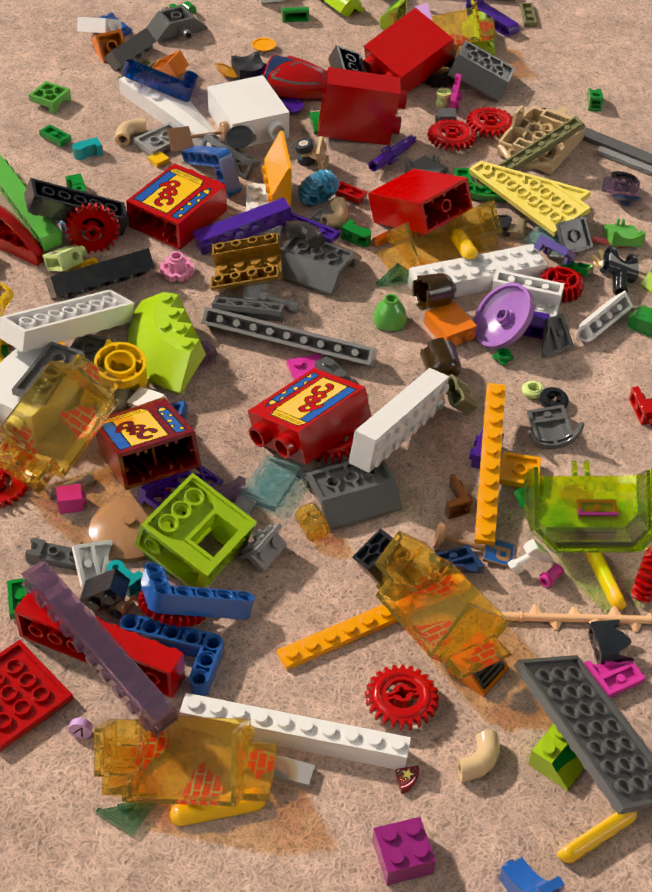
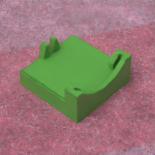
(50, 96)
(623, 234)

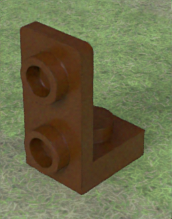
(463, 501)

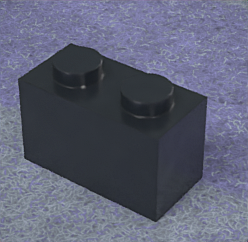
(104, 590)

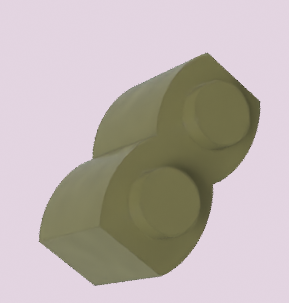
(460, 395)

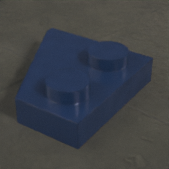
(463, 559)

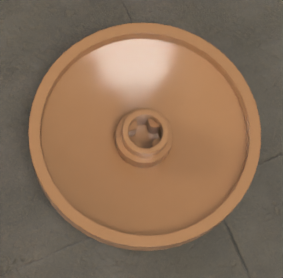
(121, 522)

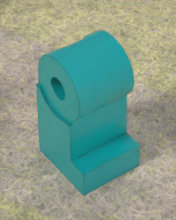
(87, 148)
(135, 578)

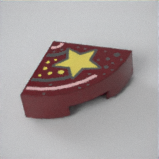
(407, 777)

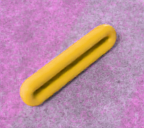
(463, 244)
(606, 580)
(191, 814)
(595, 836)

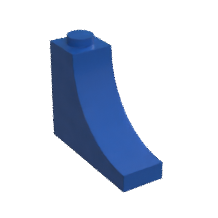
(519, 877)

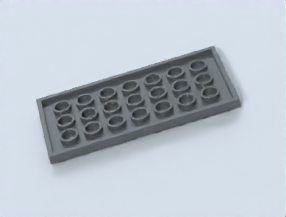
(592, 729)

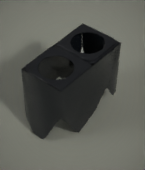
(609, 641)

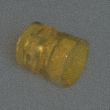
(312, 522)

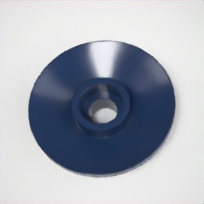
(626, 199)

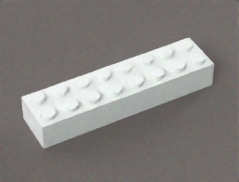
(478, 273)
(65, 320)
(398, 420)

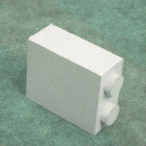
(97, 25)

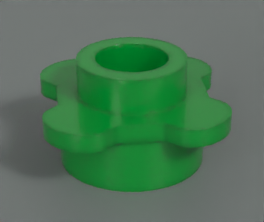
(503, 356)

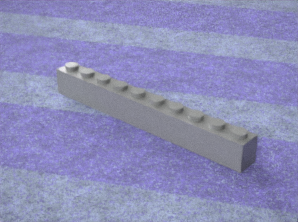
(289, 336)

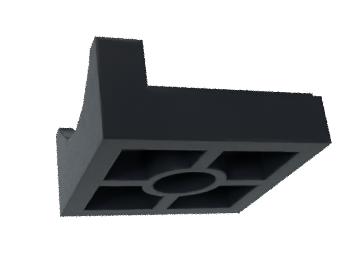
(371, 551)

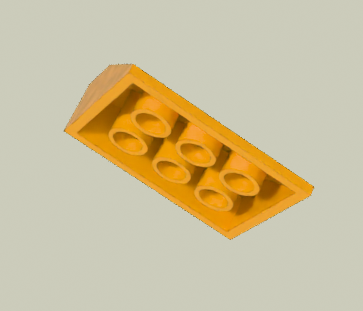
(277, 171)

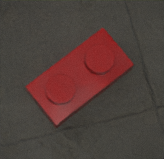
(351, 193)

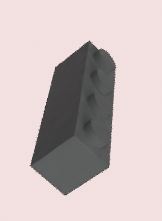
(130, 49)

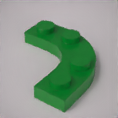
(477, 192)

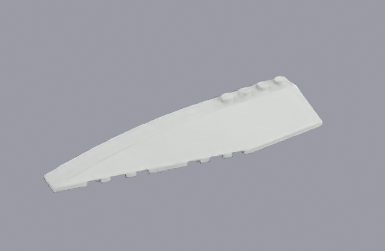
(166, 108)

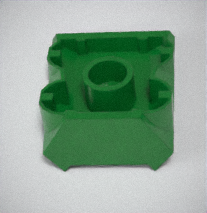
(641, 320)

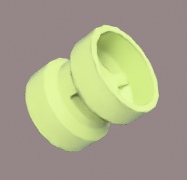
(443, 97)

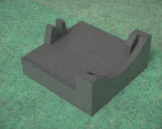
(427, 164)

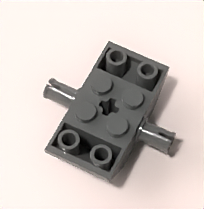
(174, 23)

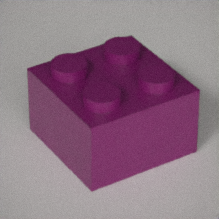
(403, 851)

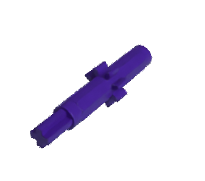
(390, 154)

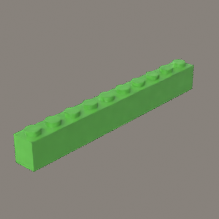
(13, 191)

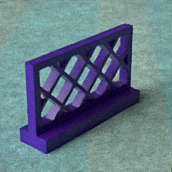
(158, 488)

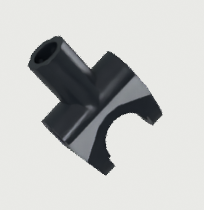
(621, 270)

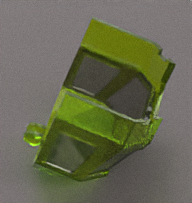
(554, 502)

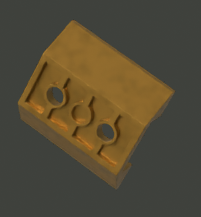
(247, 262)

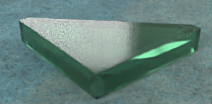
(394, 276)
(126, 815)

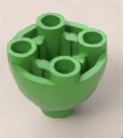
(390, 314)

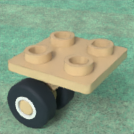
(309, 154)

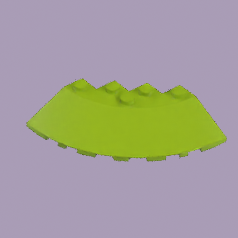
(168, 341)

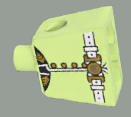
(64, 258)

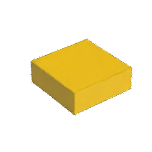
(158, 159)

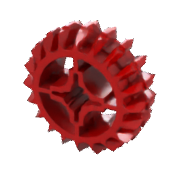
(572, 281)
(643, 582)

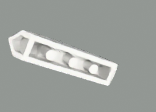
(604, 317)

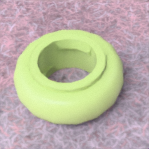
(532, 385)

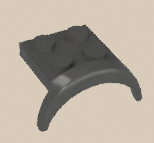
(552, 427)

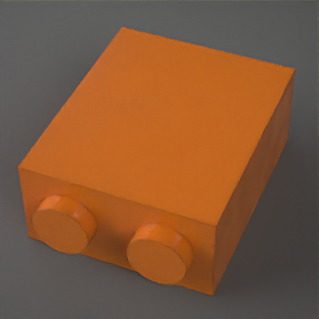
(450, 323)

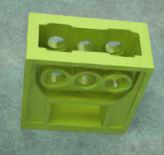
(178, 546)

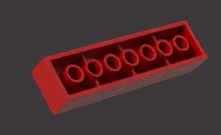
(160, 663)

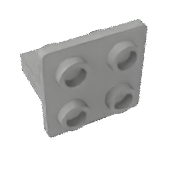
(264, 547)

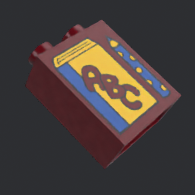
(147, 444)

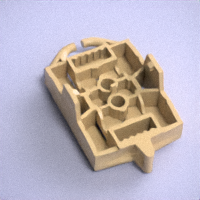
(530, 127)

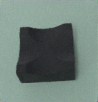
(247, 66)

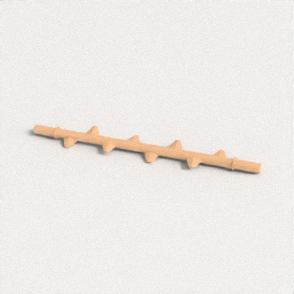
(556, 620)

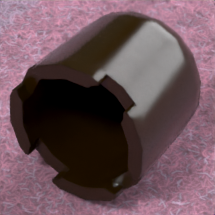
(433, 290)
(441, 356)

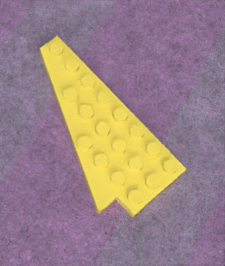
(536, 197)

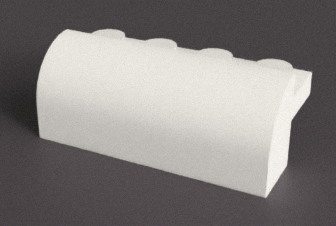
(546, 293)

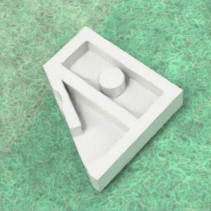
(91, 559)

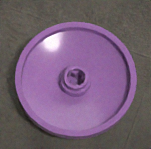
(504, 315)

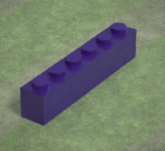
(243, 225)

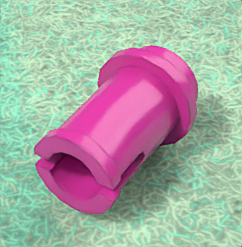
(547, 578)

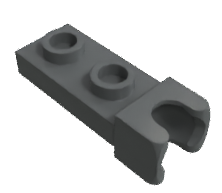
(53, 554)

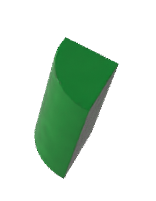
(295, 14)

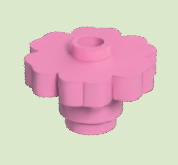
(177, 267)

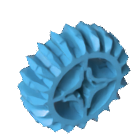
(318, 187)

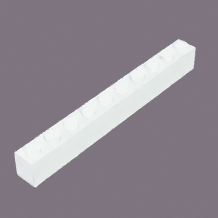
(308, 733)

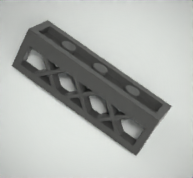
(238, 154)
(250, 307)

